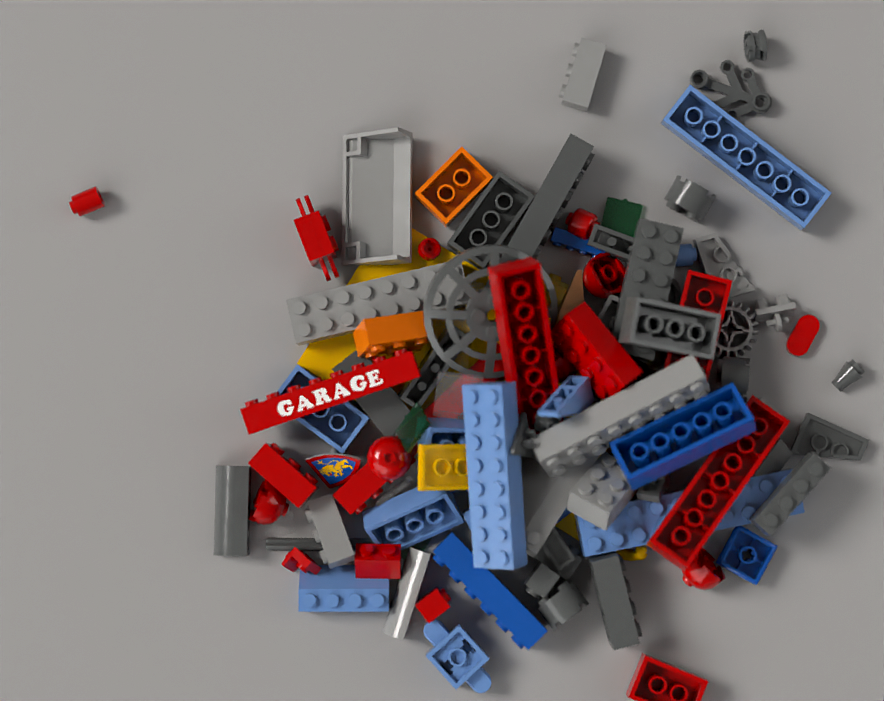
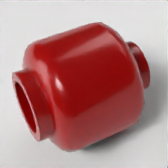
(581, 223)

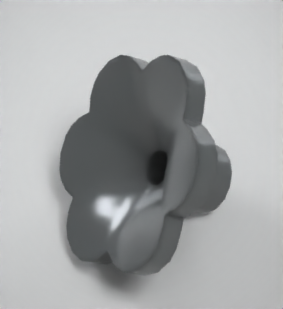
(545, 422)

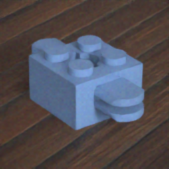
(457, 656)

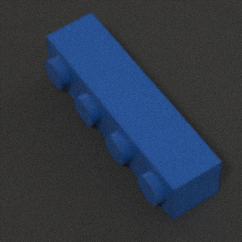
(571, 242)

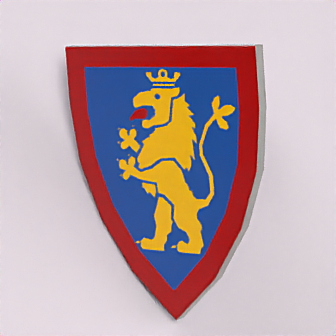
(334, 467)

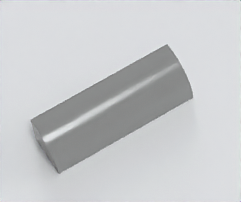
(406, 593)

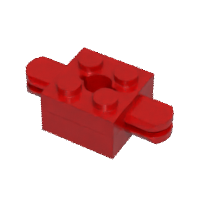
(315, 238)

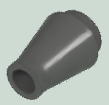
(848, 374)

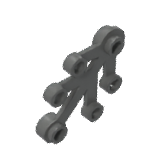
(735, 91)

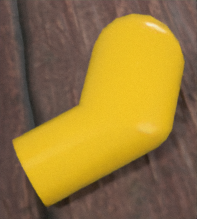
(633, 555)

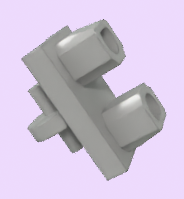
(776, 314)

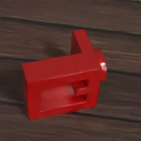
(299, 559)

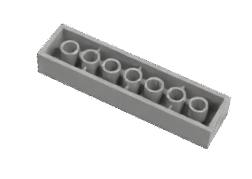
(343, 308)
(592, 429)

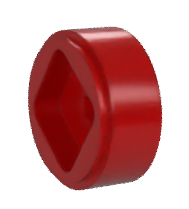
(429, 249)

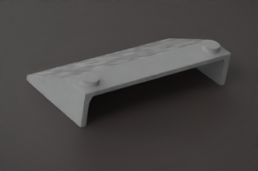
(377, 198)
(546, 498)

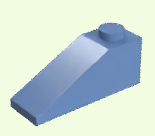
(570, 398)

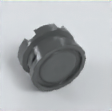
(755, 46)

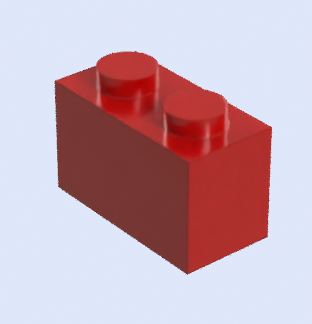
(378, 561)
(433, 604)

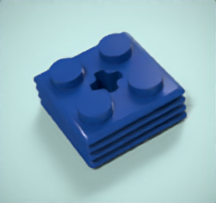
(760, 549)

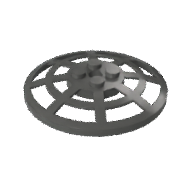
(476, 309)

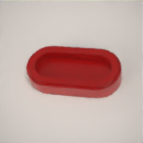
(802, 335)

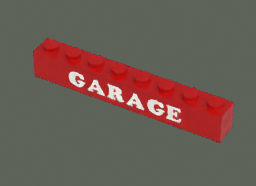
(330, 392)

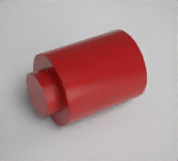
(87, 201)

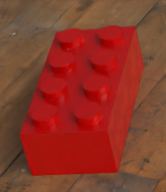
(595, 351)

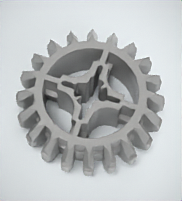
(748, 331)

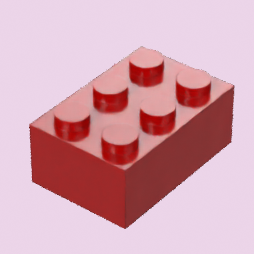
(284, 474)
(664, 682)

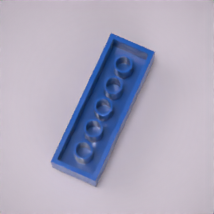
(682, 436)
(492, 593)

